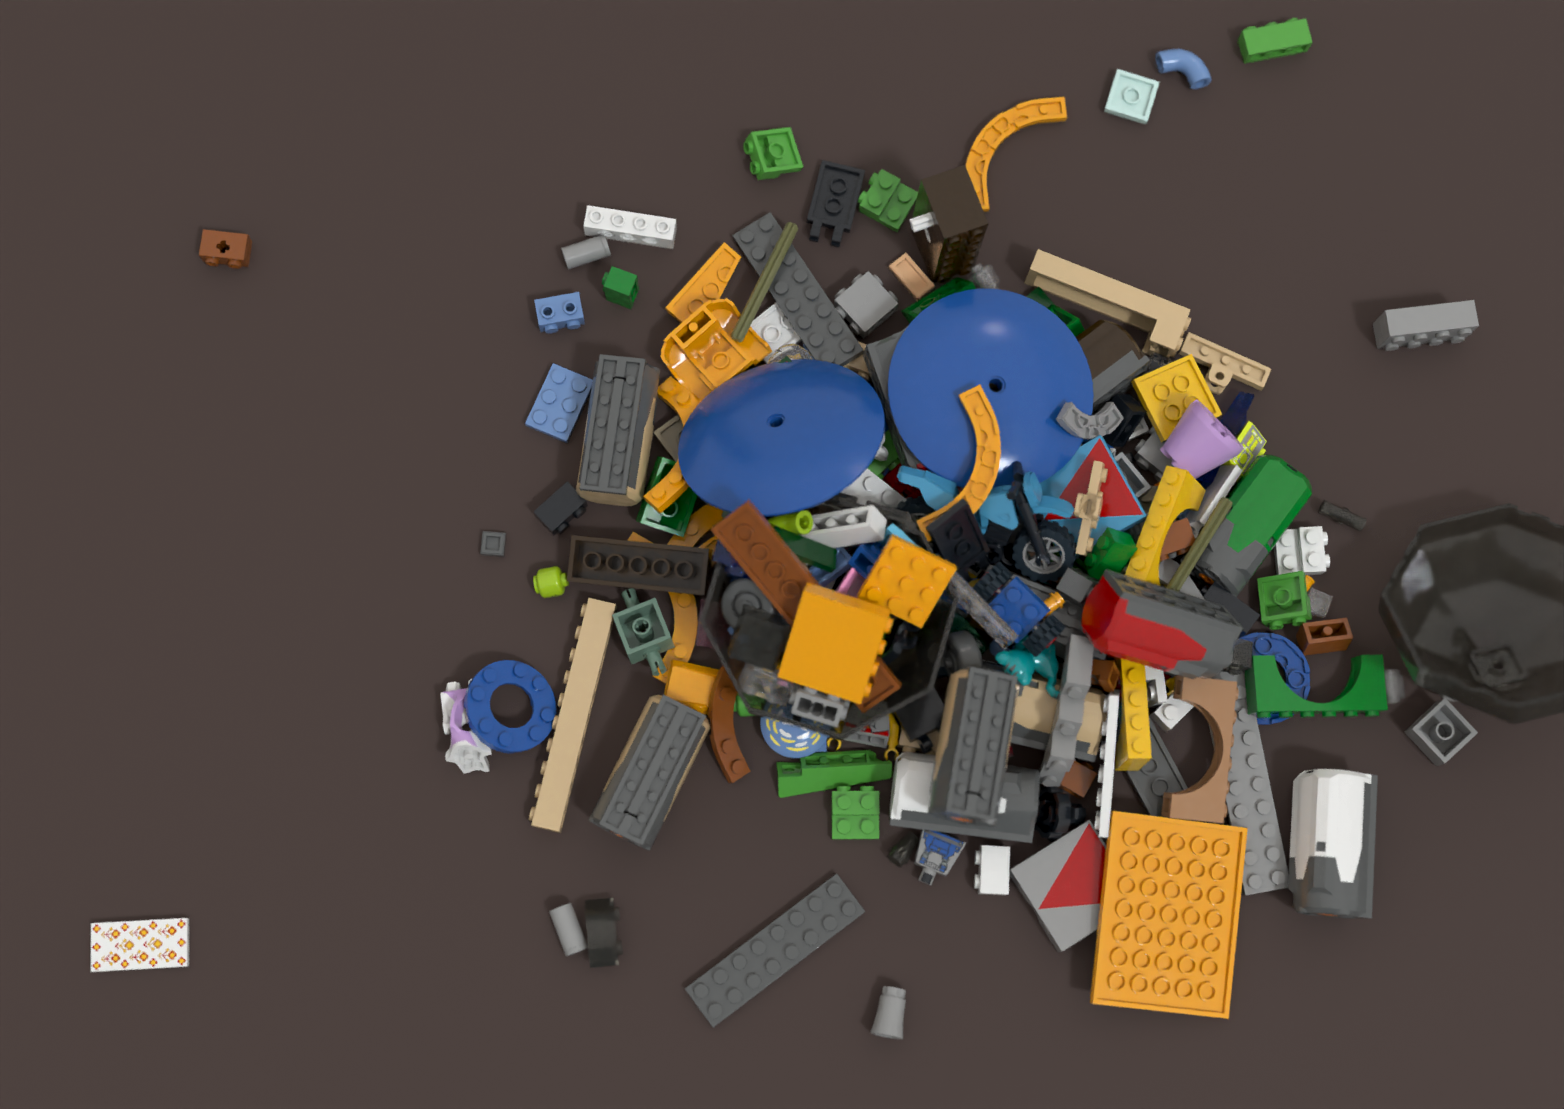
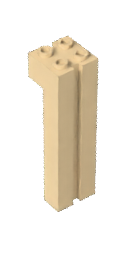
(1115, 299)

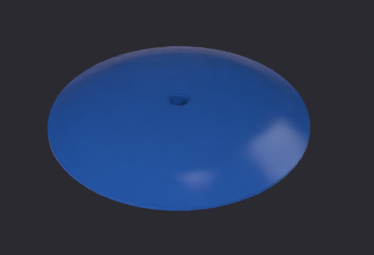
(981, 341)
(781, 437)

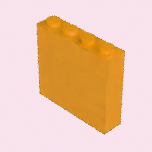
(835, 643)

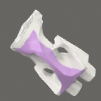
(465, 746)

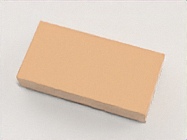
(911, 276)

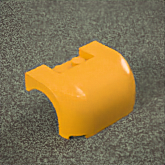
(703, 352)

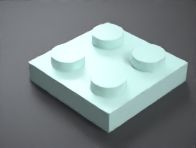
(1131, 96)

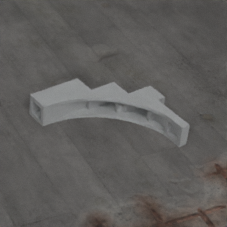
(1069, 711)

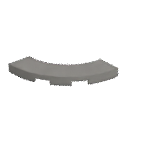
(1087, 426)

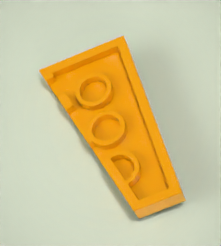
(705, 284)

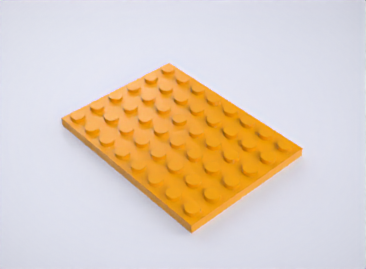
(1168, 915)

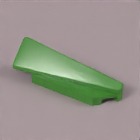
(829, 771)

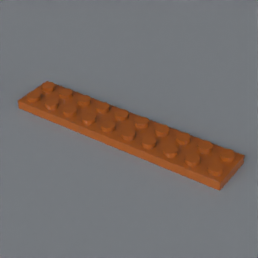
(782, 577)

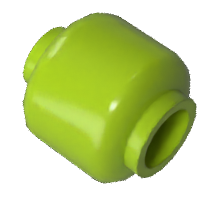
(550, 582)

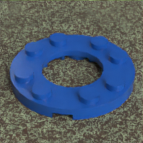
(1291, 661)
(488, 728)

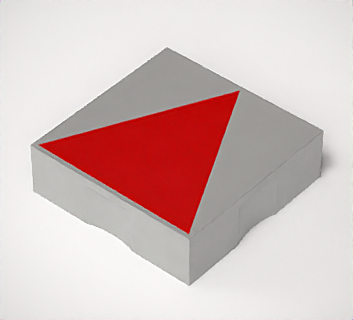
(1065, 885)

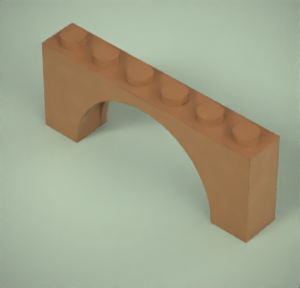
(1208, 796)

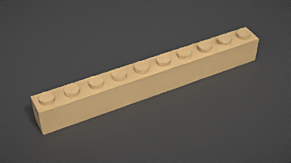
(573, 716)

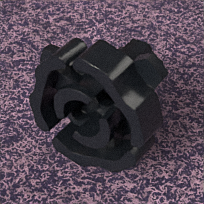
(1057, 813)

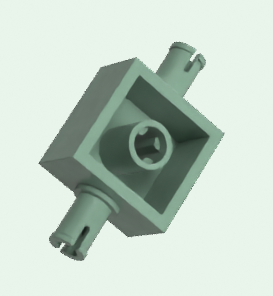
(649, 643)

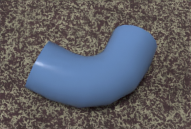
(1185, 62)

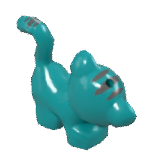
(1022, 664)

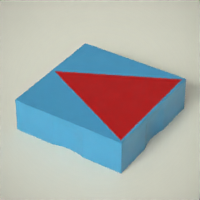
(1120, 505)

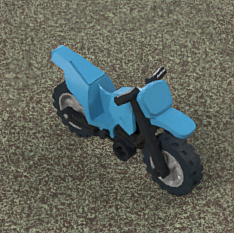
(1000, 514)

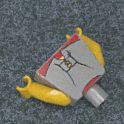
(878, 734)

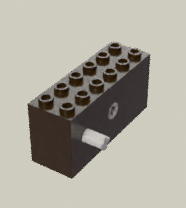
(948, 224)

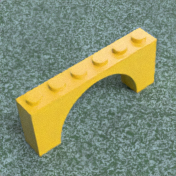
(1175, 493)
(1134, 742)

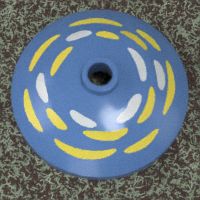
(790, 741)

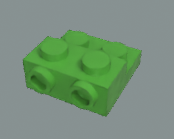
(772, 153)
(887, 200)
(1284, 600)
(855, 813)

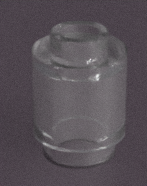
(1394, 686)

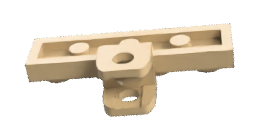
(1224, 364)
(1089, 508)

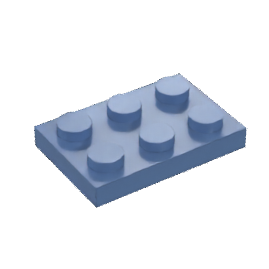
(559, 403)

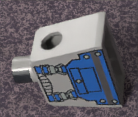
(936, 854)

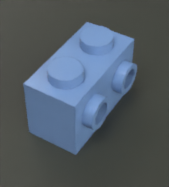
(559, 312)

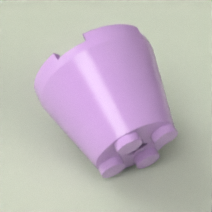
(1200, 442)

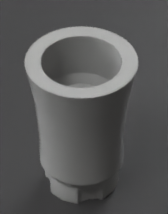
(890, 1014)

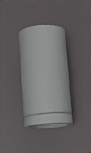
(586, 251)
(568, 929)

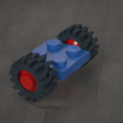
(1019, 608)

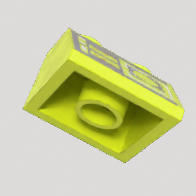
(1253, 446)

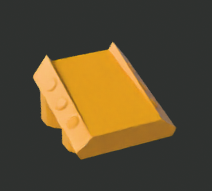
(690, 684)

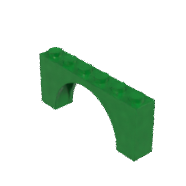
(1362, 694)

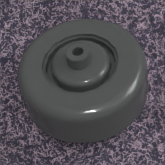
(743, 592)
(961, 652)

